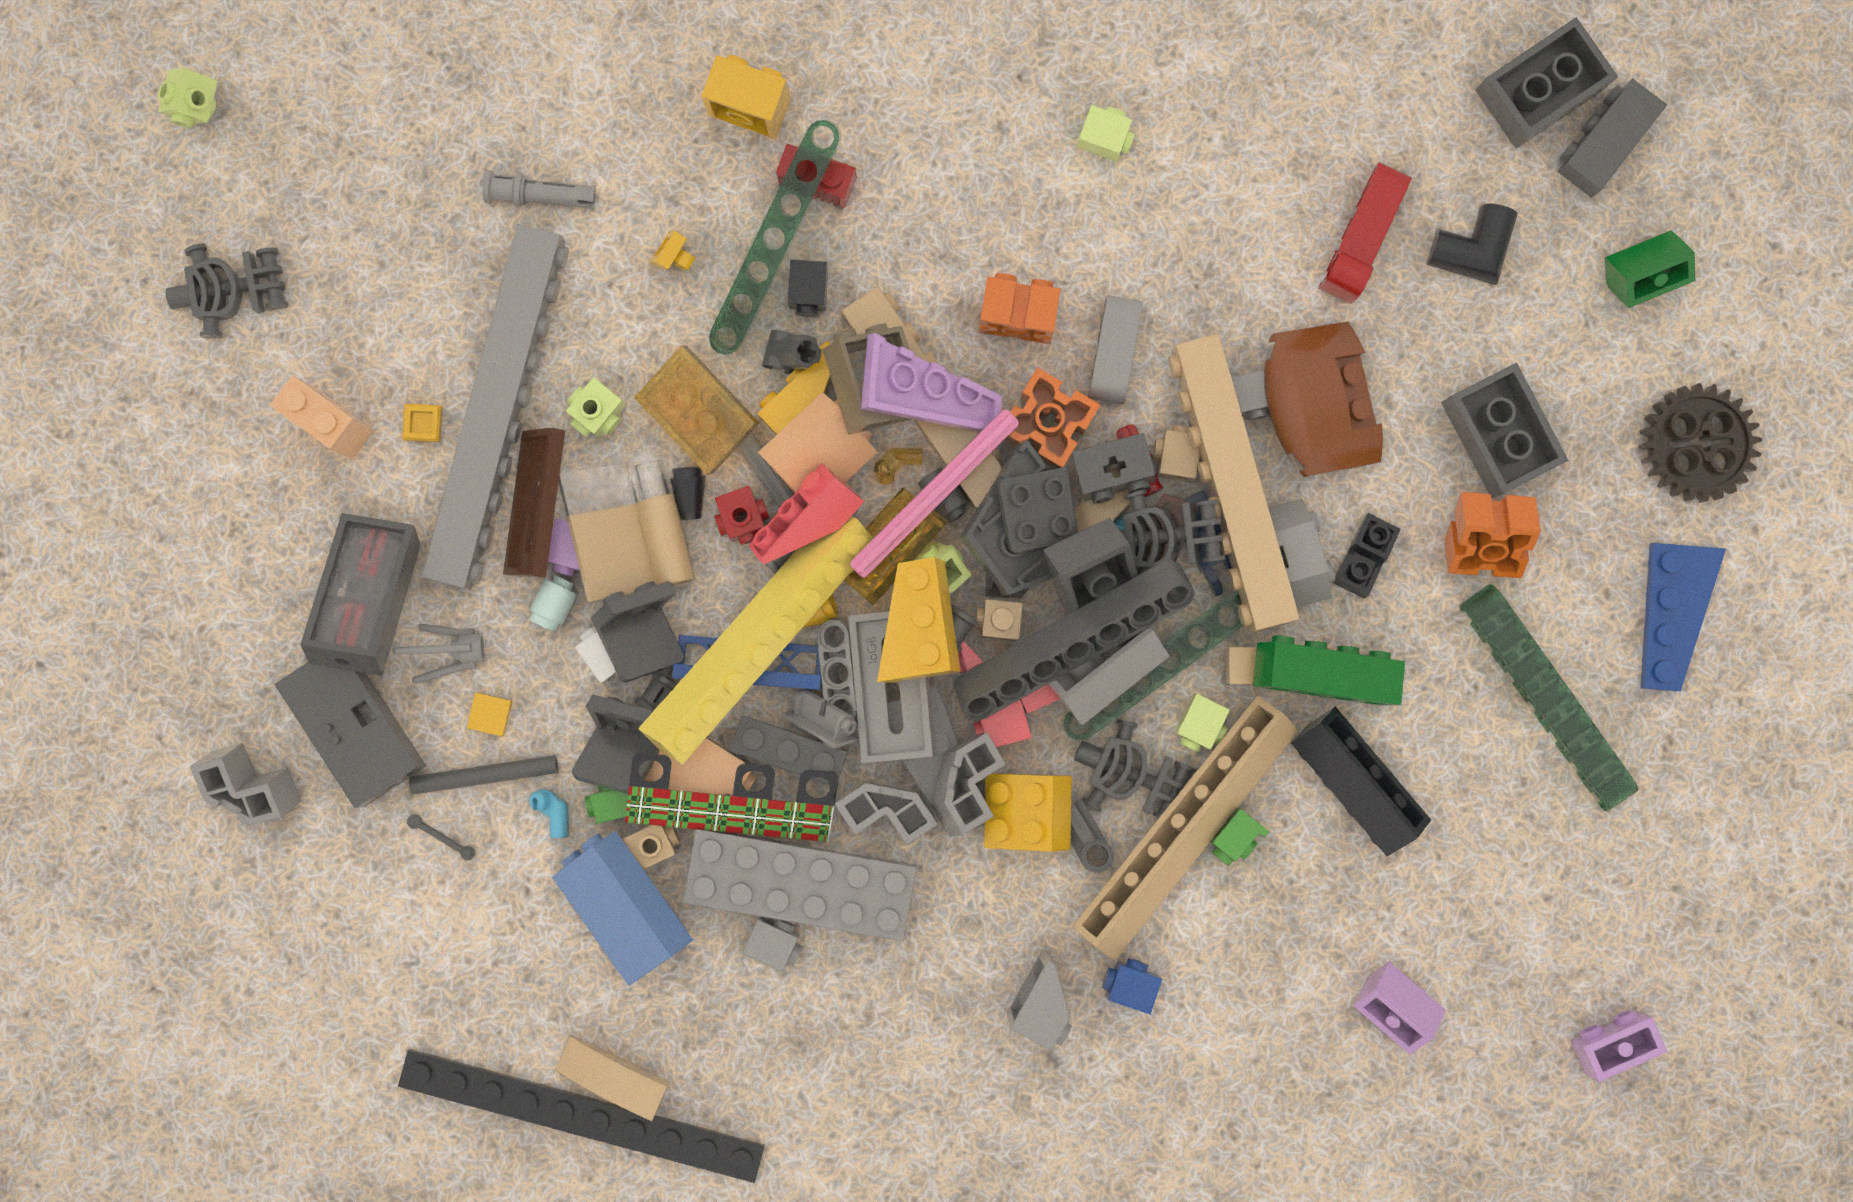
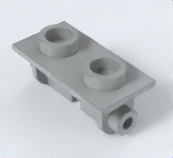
(833, 728)

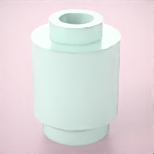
(552, 603)

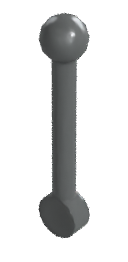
(415, 821)

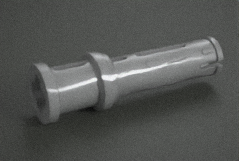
(522, 190)

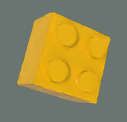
(746, 95)
(1028, 812)

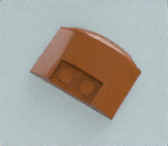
(1322, 399)

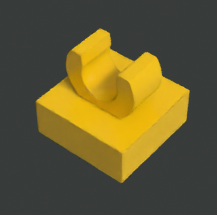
(671, 253)

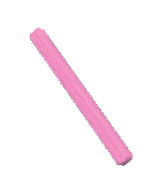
(933, 493)

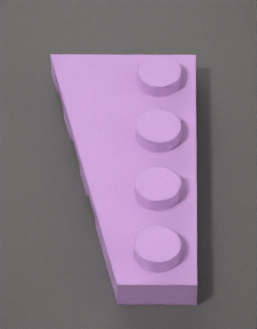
(923, 391)

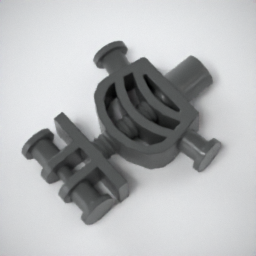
(200, 293)
(1141, 538)
(1099, 759)

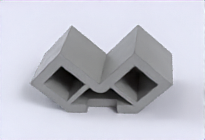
(1302, 552)
(229, 780)
(956, 794)
(902, 806)

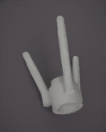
(466, 648)

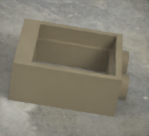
(845, 381)

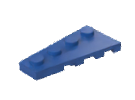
(1676, 604)

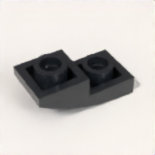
(1366, 555)

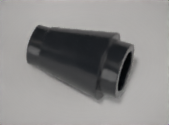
(688, 490)

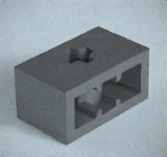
(1131, 457)

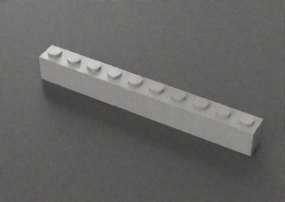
(495, 407)

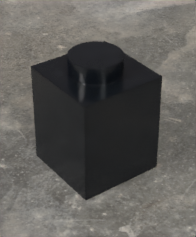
(807, 287)

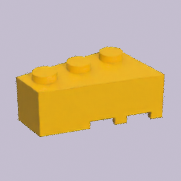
(919, 624)

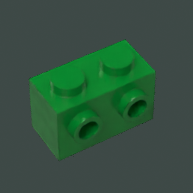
(1650, 269)

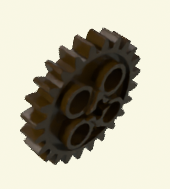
(1703, 475)

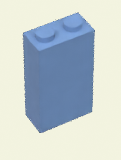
(621, 906)

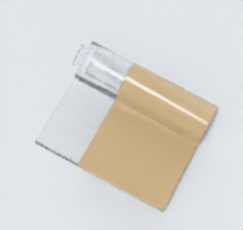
(625, 525)

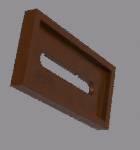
(534, 504)

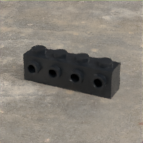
(1361, 781)

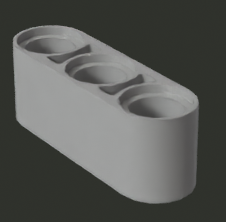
(1115, 349)
(831, 658)

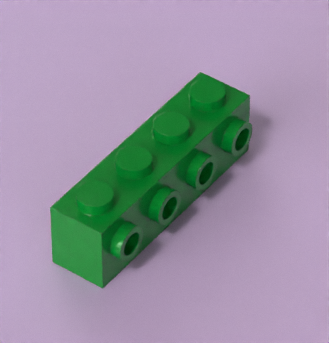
(1329, 673)

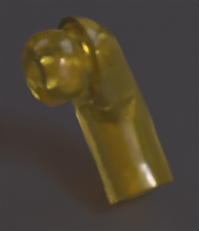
(893, 460)

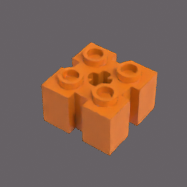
(1019, 309)
(1071, 414)
(1492, 534)

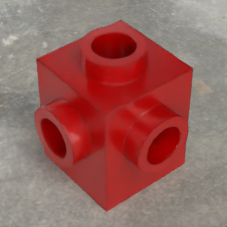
(733, 504)

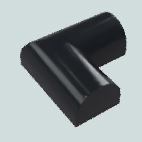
(1483, 253)

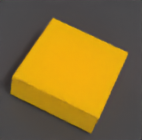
(422, 422)
(489, 714)

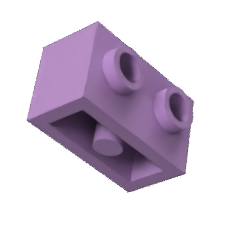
(1399, 1008)
(1618, 1045)

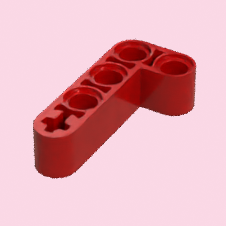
(1364, 234)

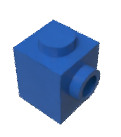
(1132, 985)

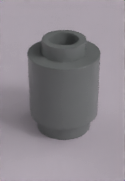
(953, 505)

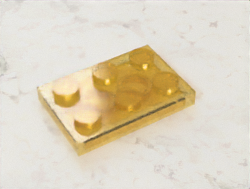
(696, 410)
(884, 575)

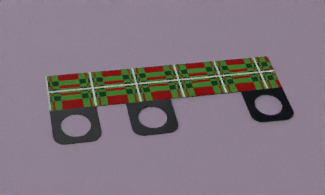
(742, 813)

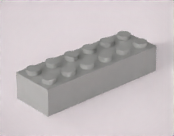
(800, 884)

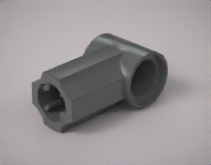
(790, 351)
(1087, 834)

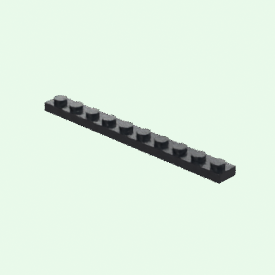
(580, 1115)

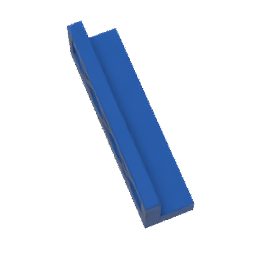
(767, 678)

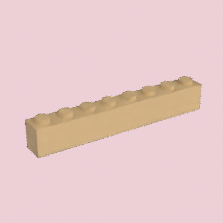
(945, 440)
(1235, 481)
(1186, 828)

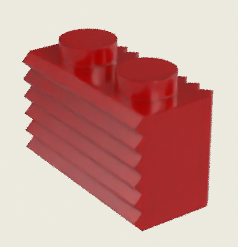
(836, 184)

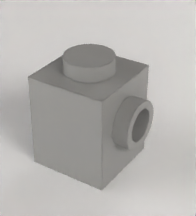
(1252, 394)
(773, 943)

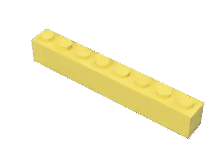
(753, 641)

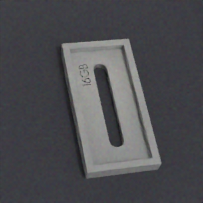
(876, 737)

